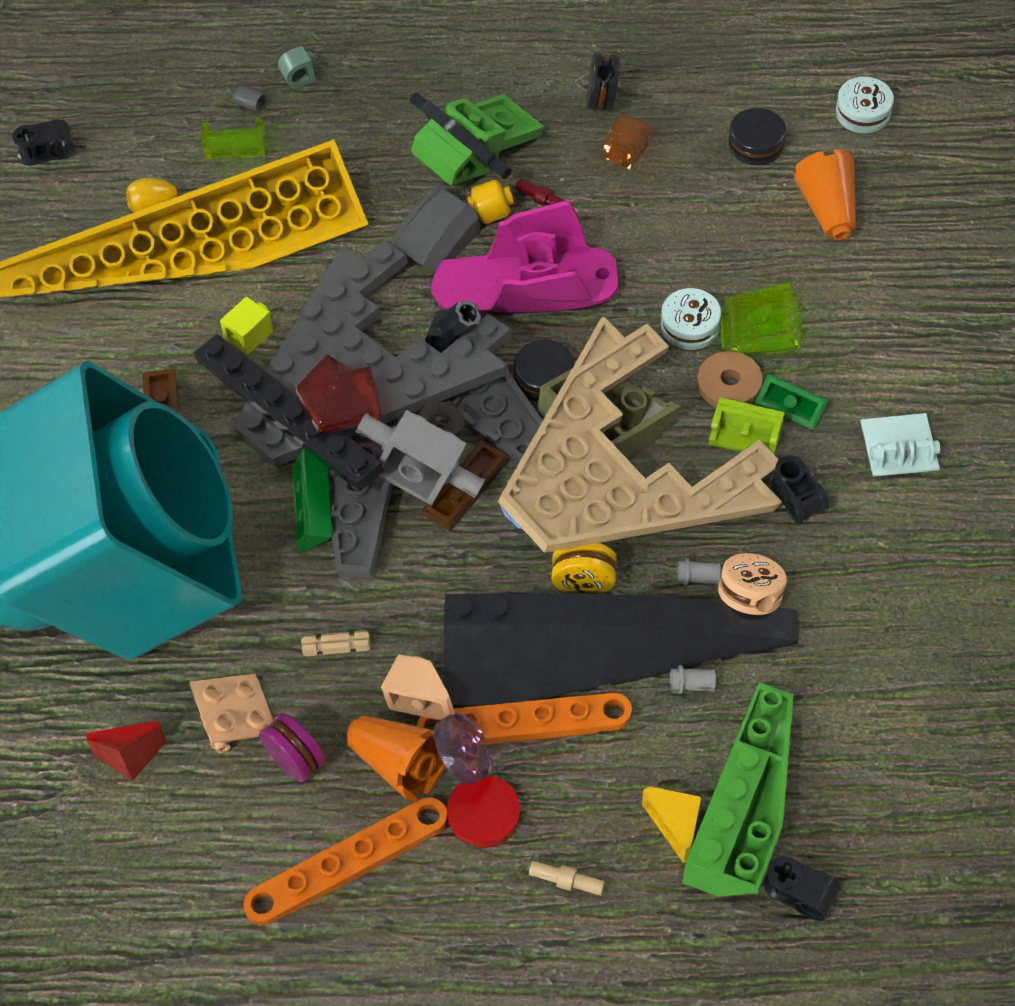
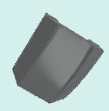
(437, 228)

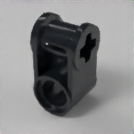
(46, 141)
(800, 494)
(804, 890)

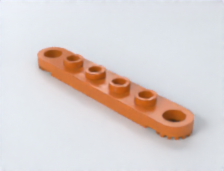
(544, 718)
(345, 861)

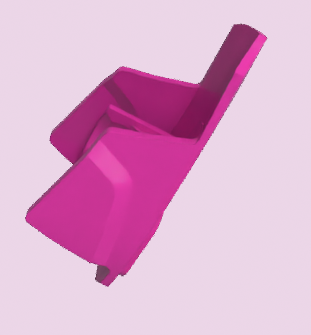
(532, 266)

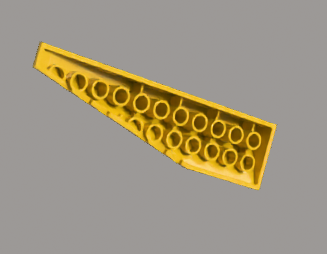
(202, 232)

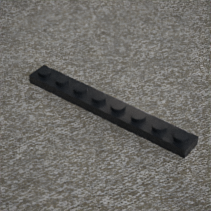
(287, 412)

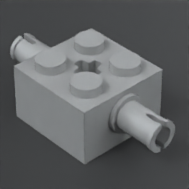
(420, 456)

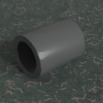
(250, 98)

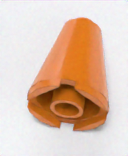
(829, 190)
(398, 753)

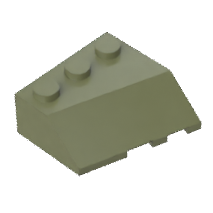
(642, 412)

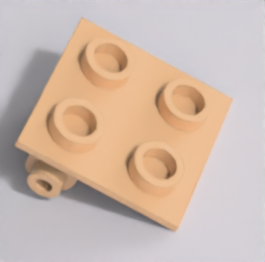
(231, 708)

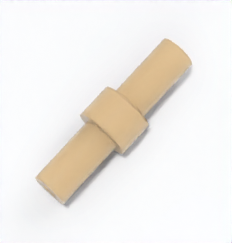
(566, 878)

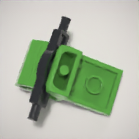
(470, 136)

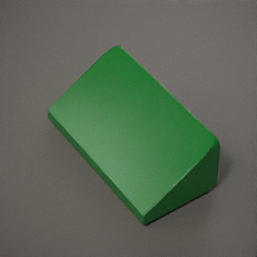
(797, 403)

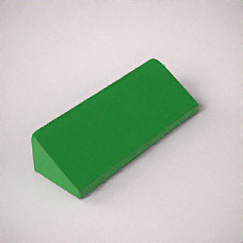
(311, 501)

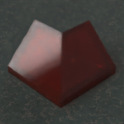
(338, 395)

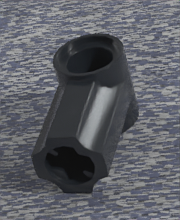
(452, 324)

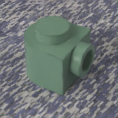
(297, 67)

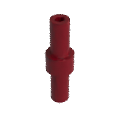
(541, 195)

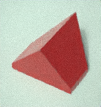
(127, 747)

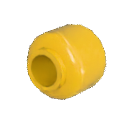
(491, 201)

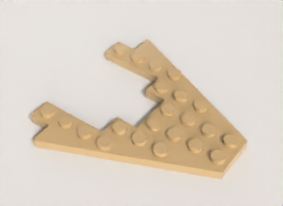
(585, 492)

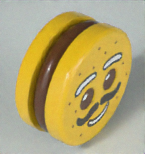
(584, 569)

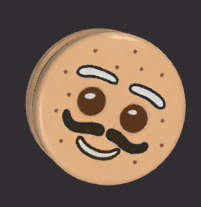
(752, 583)

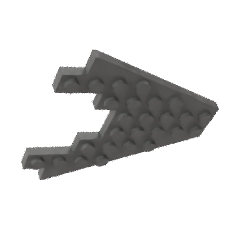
(334, 326)

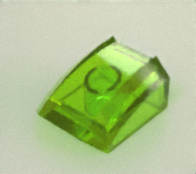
(762, 321)

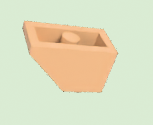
(416, 688)

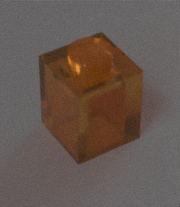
(626, 141)

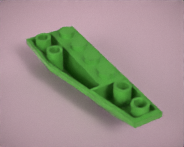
(747, 803)

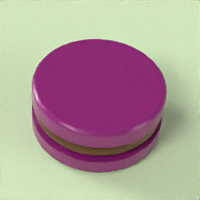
(292, 747)

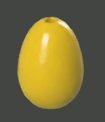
(149, 192)

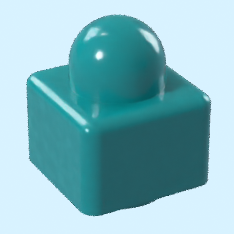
(111, 516)

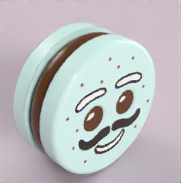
(864, 105)
(690, 318)

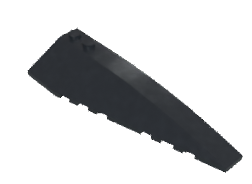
(565, 643)

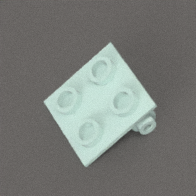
(900, 445)

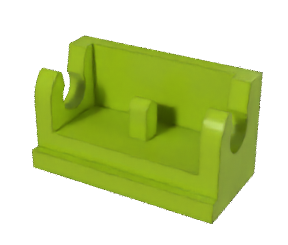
(742, 424)

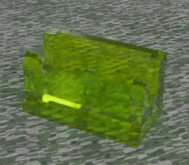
(233, 142)

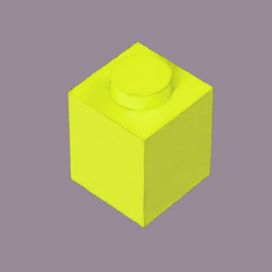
(247, 325)

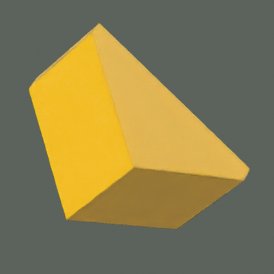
(675, 817)

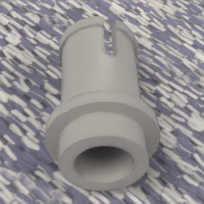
(698, 572)
(692, 679)

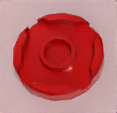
(483, 812)

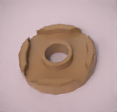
(729, 365)

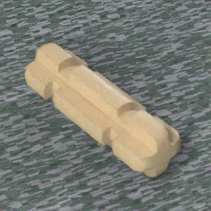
(335, 643)

